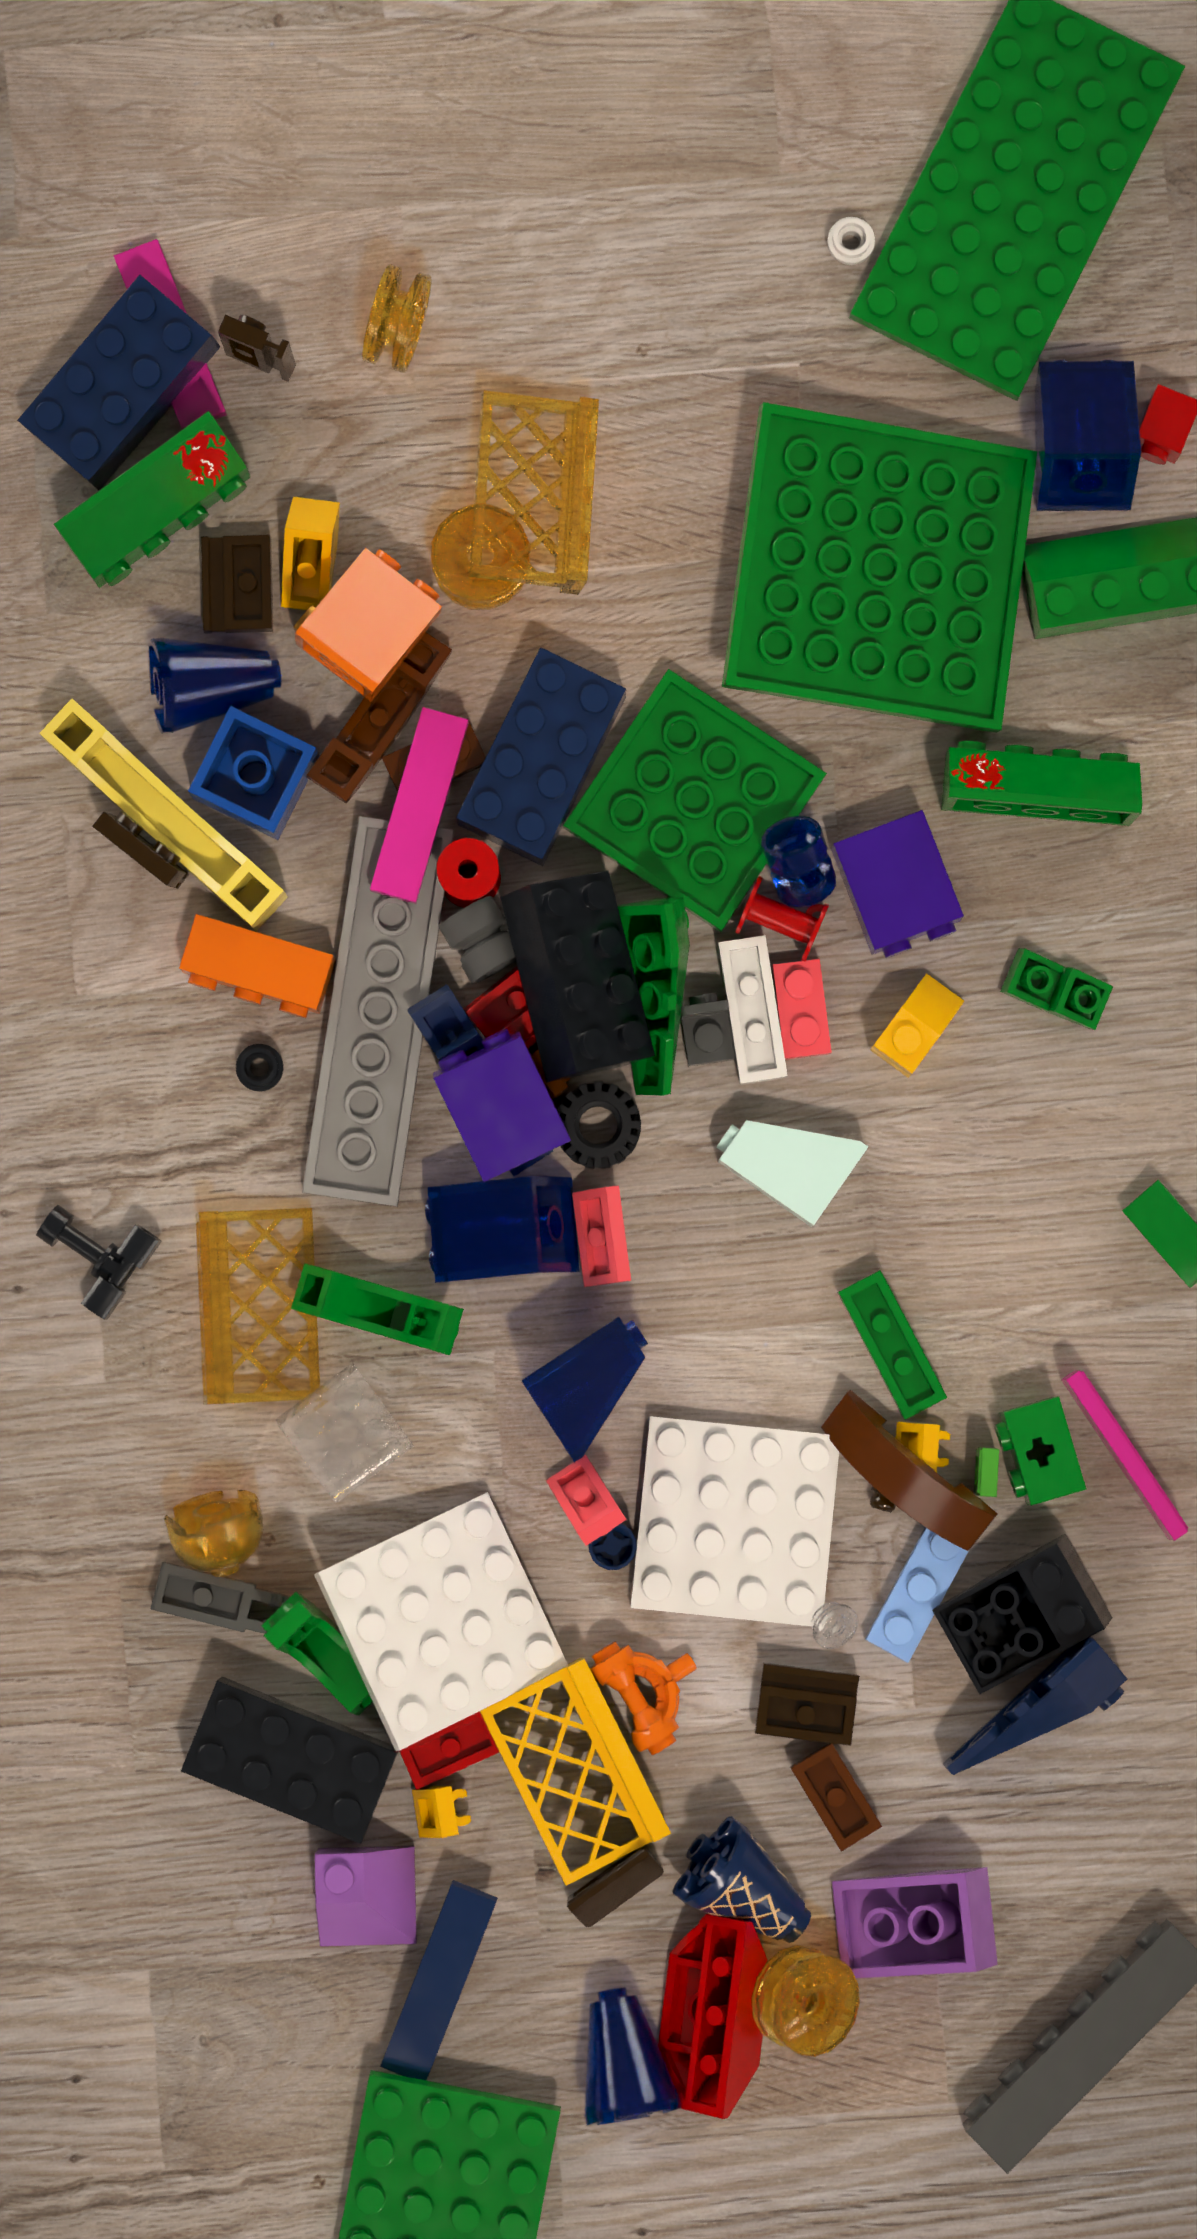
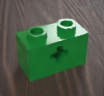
(1061, 1470)

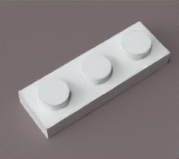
(752, 1009)

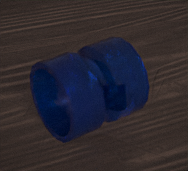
(799, 861)

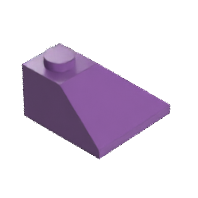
(366, 1895)

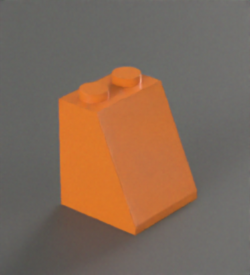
(368, 622)

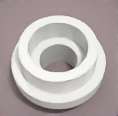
(857, 228)

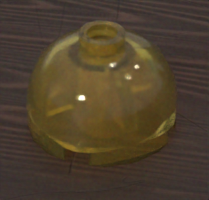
(216, 1532)

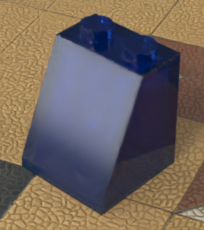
(1086, 435)
(502, 1229)
(586, 1383)

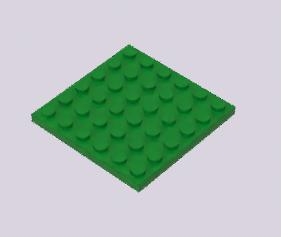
(879, 568)

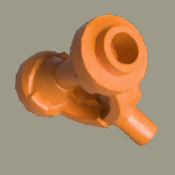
(651, 1724)

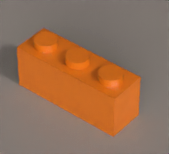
(256, 966)

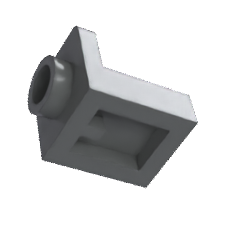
(707, 1030)

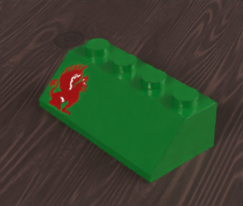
(154, 501)
(1042, 785)

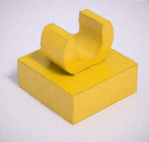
(923, 1441)
(436, 1811)

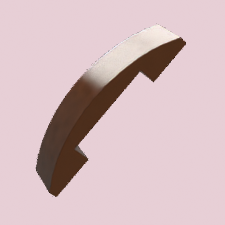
(378, 723)
(903, 1476)

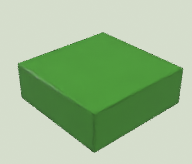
(986, 1472)

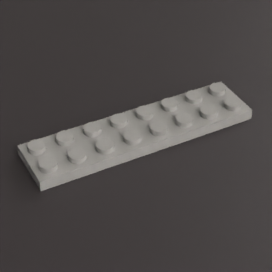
(370, 1036)

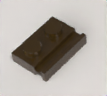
(250, 344)
(237, 584)
(156, 859)
(807, 1704)

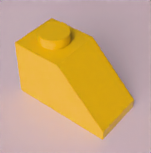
(309, 552)
(917, 1025)

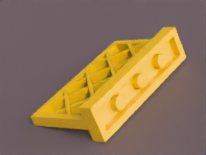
(613, 1753)

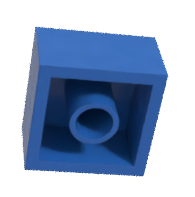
(253, 773)

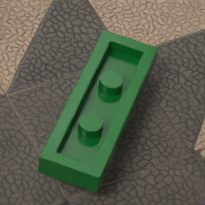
(892, 1345)

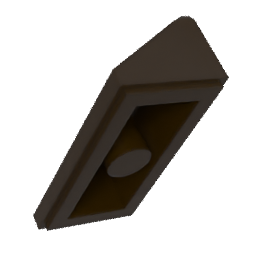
(614, 1886)

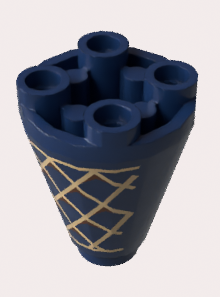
(739, 1880)

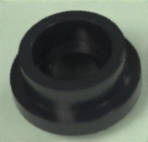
(249, 1056)

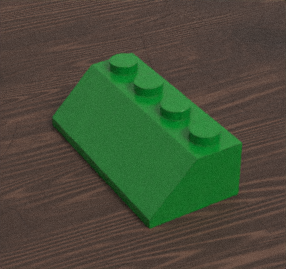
(1112, 578)

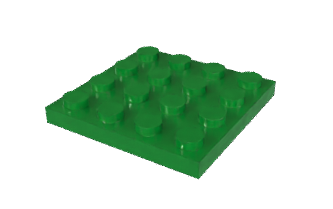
(692, 799)
(447, 2163)

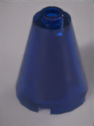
(205, 679)
(624, 2063)

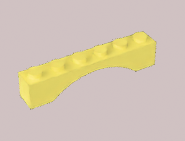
(163, 815)

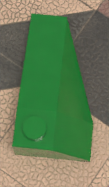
(659, 956)

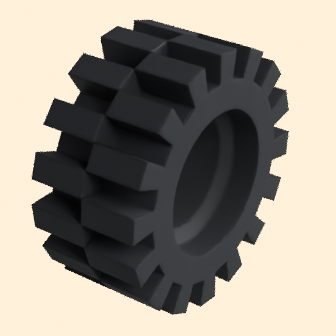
(626, 1114)

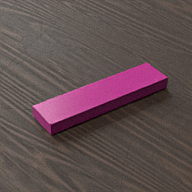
(200, 393)
(419, 805)
(1125, 1455)

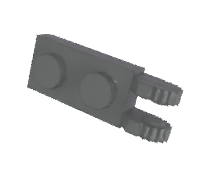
(211, 1598)

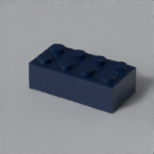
(119, 382)
(541, 756)

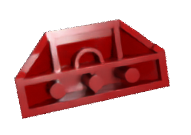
(708, 2014)

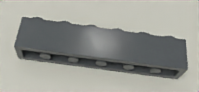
(1085, 2046)

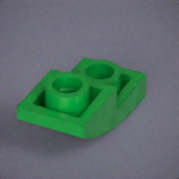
(1056, 989)
(1167, 1229)

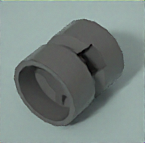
(479, 935)

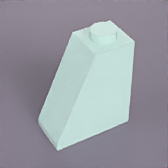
(790, 1164)

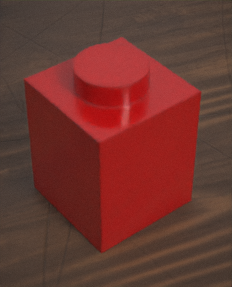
(1166, 425)

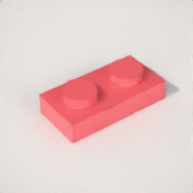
(801, 1009)
(601, 1236)
(585, 1500)

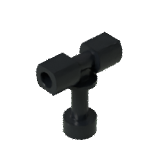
(112, 1265)

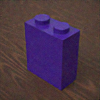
(898, 884)
(500, 1104)

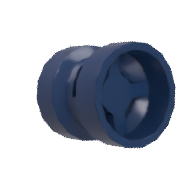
(614, 1548)

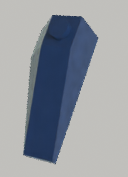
(1058, 1695)

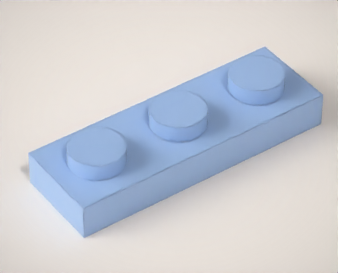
(915, 1595)

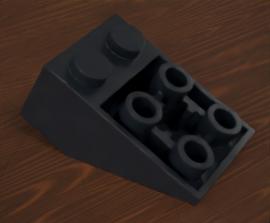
(1023, 1614)

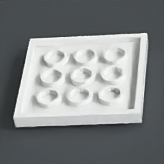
(735, 1521)
(441, 1621)

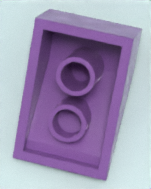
(916, 1923)

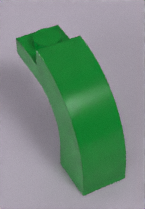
(377, 1309)
(319, 1646)

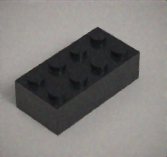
(577, 975)
(290, 1759)

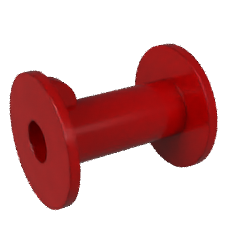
(464, 855)
(783, 918)

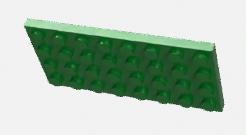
(1016, 193)

